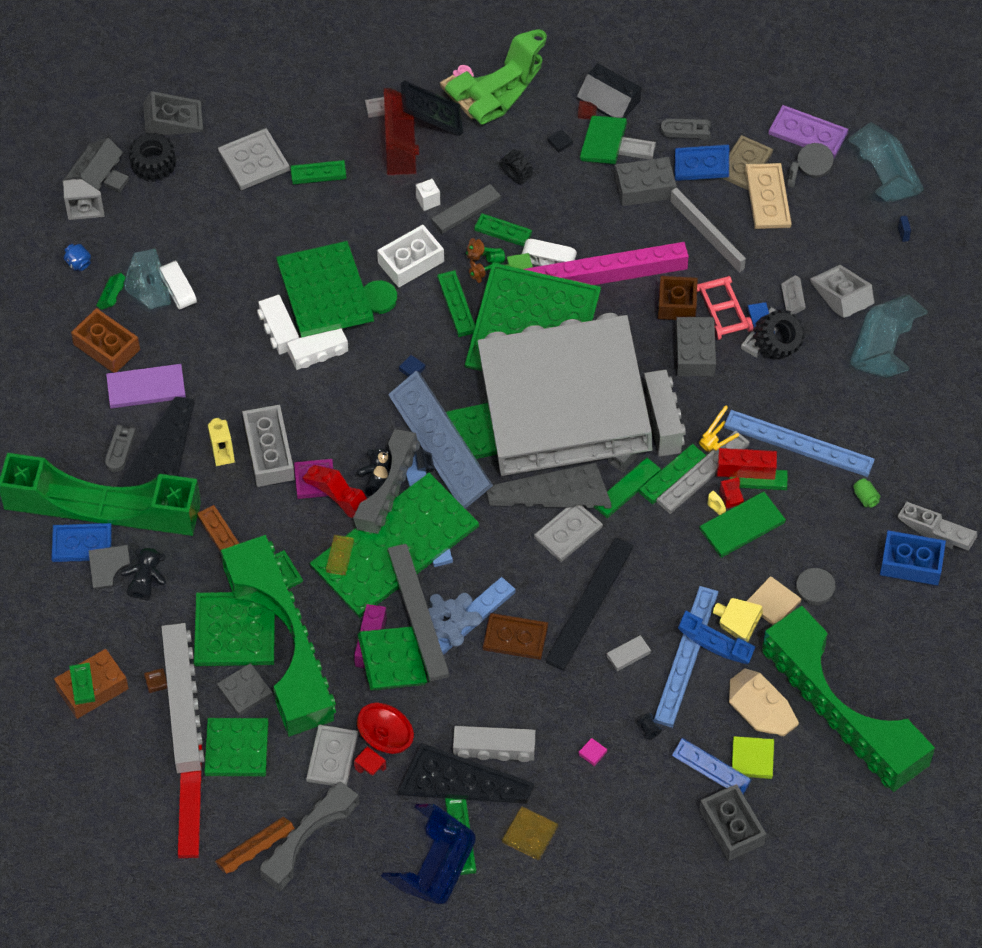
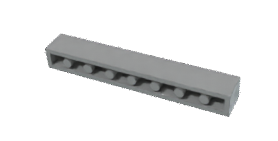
(181, 698)

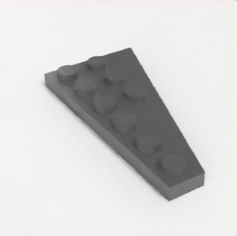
(555, 489)

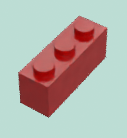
(747, 463)

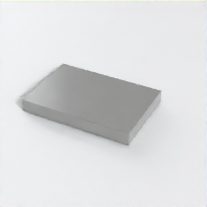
(568, 531)
(332, 755)

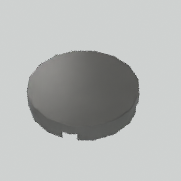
(815, 160)
(815, 586)

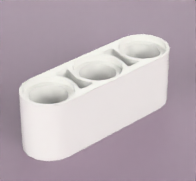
(548, 253)
(177, 285)

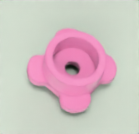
(461, 69)

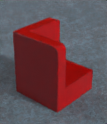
(731, 493)
(369, 761)

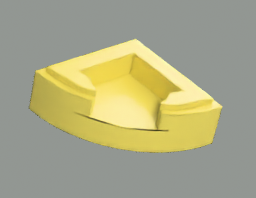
(716, 503)

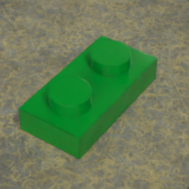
(111, 290)
(82, 683)

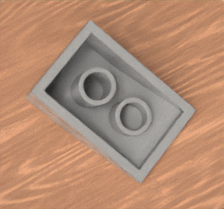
(843, 290)

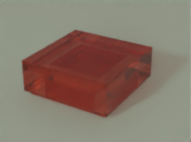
(586, 110)

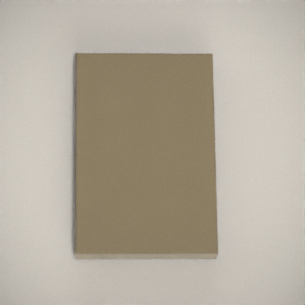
(746, 152)

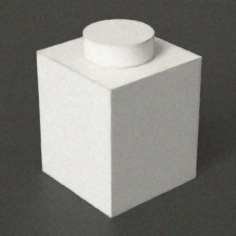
(428, 194)

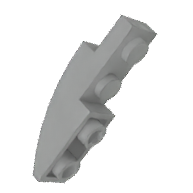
(933, 526)

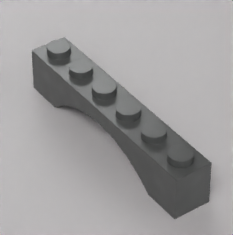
(373, 511)
(335, 806)

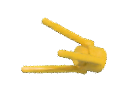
(710, 439)

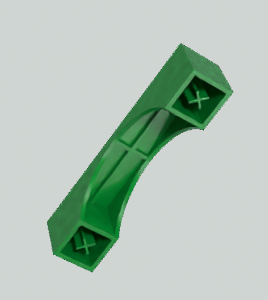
(40, 488)
(257, 578)
(889, 748)

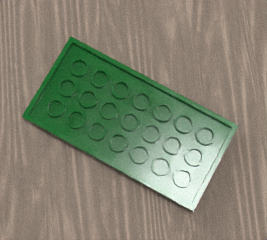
(422, 518)

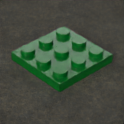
(475, 428)
(392, 658)
(236, 747)

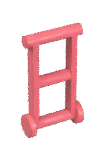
(746, 323)

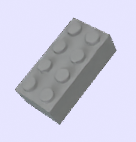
(663, 413)
(268, 445)

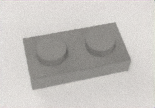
(793, 295)

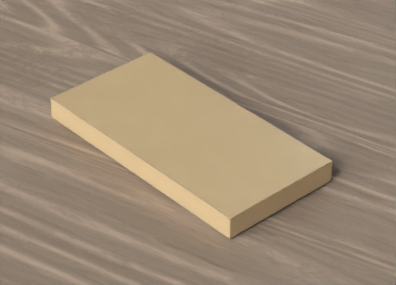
(768, 196)

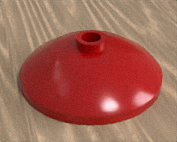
(385, 728)

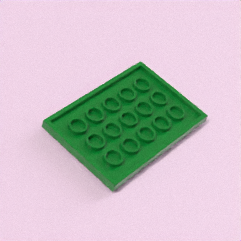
(324, 289)

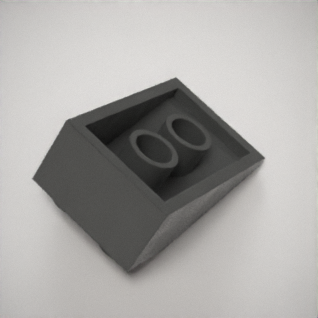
(171, 114)

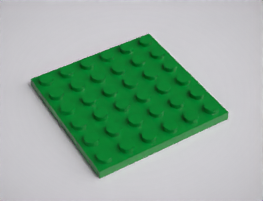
(526, 299)

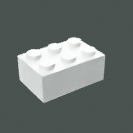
(410, 256)

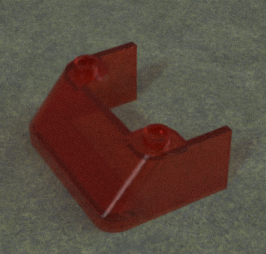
(400, 135)

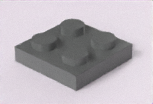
(244, 689)

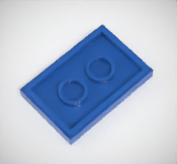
(702, 162)
(75, 541)

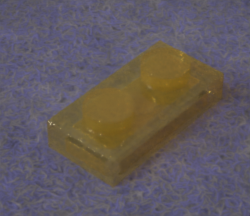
(340, 555)

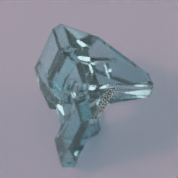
(152, 294)

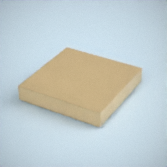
(775, 600)

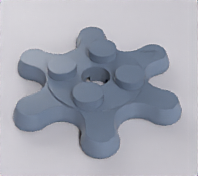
(458, 616)

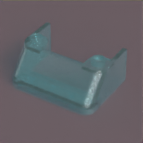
(889, 162)
(880, 335)

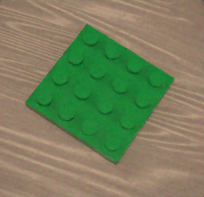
(232, 631)

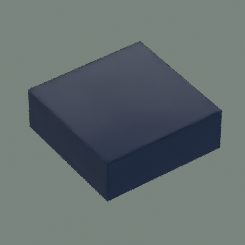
(904, 228)
(411, 365)

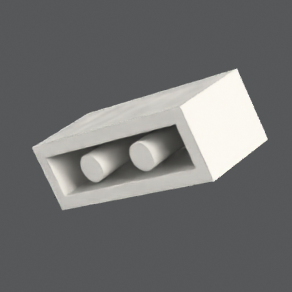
(277, 323)
(317, 348)

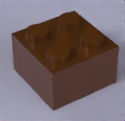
(677, 297)

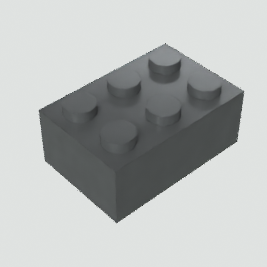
(644, 181)
(695, 346)
(732, 822)

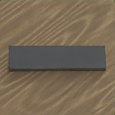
(466, 208)

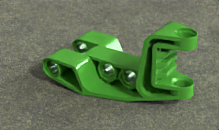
(501, 89)

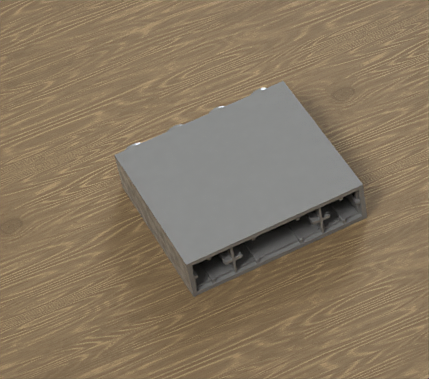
(564, 394)

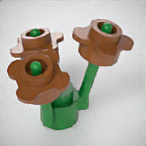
(475, 250)

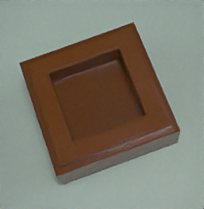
(156, 680)

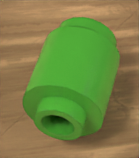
(866, 493)

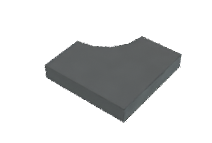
(106, 564)

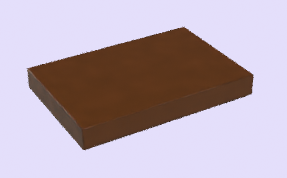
(515, 636)

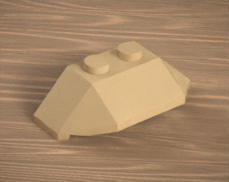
(761, 703)

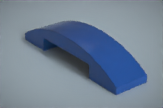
(714, 641)

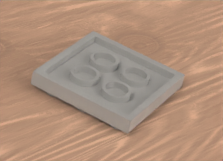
(253, 159)

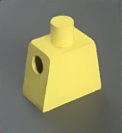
(220, 433)
(739, 618)

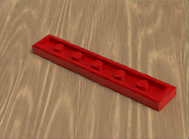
(189, 814)

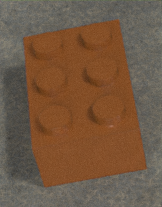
(105, 340)
(107, 683)

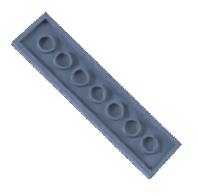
(440, 437)

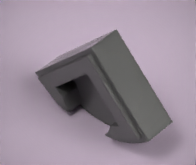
(793, 174)

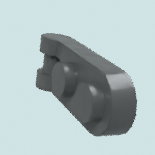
(686, 128)
(120, 448)

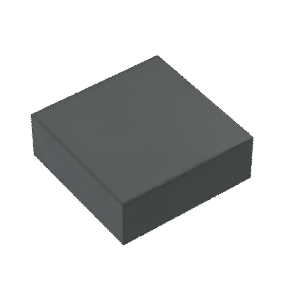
(116, 181)

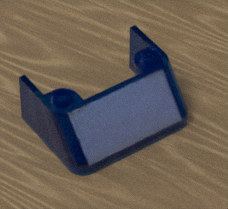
(444, 860)

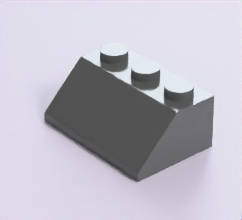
(95, 163)

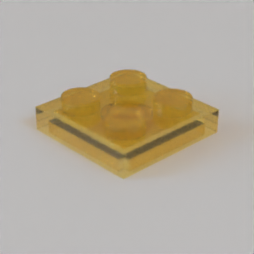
(530, 833)

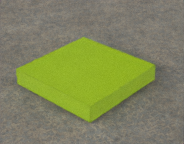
(753, 756)

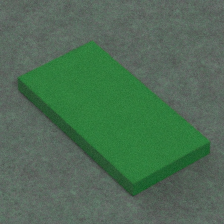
(742, 524)

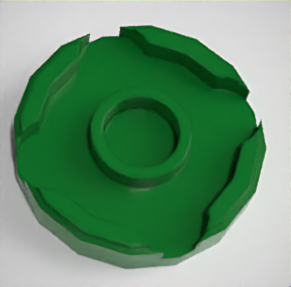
(381, 296)

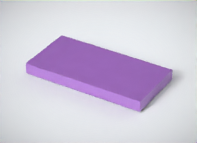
(806, 129)
(145, 386)

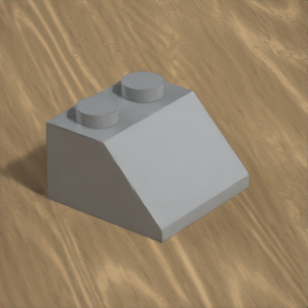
(82, 200)

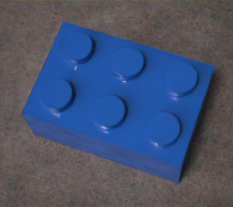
(912, 557)

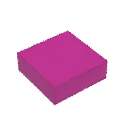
(592, 752)

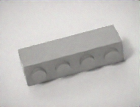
(494, 743)

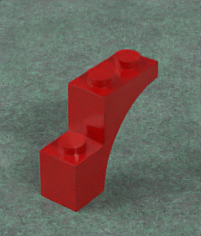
(335, 486)

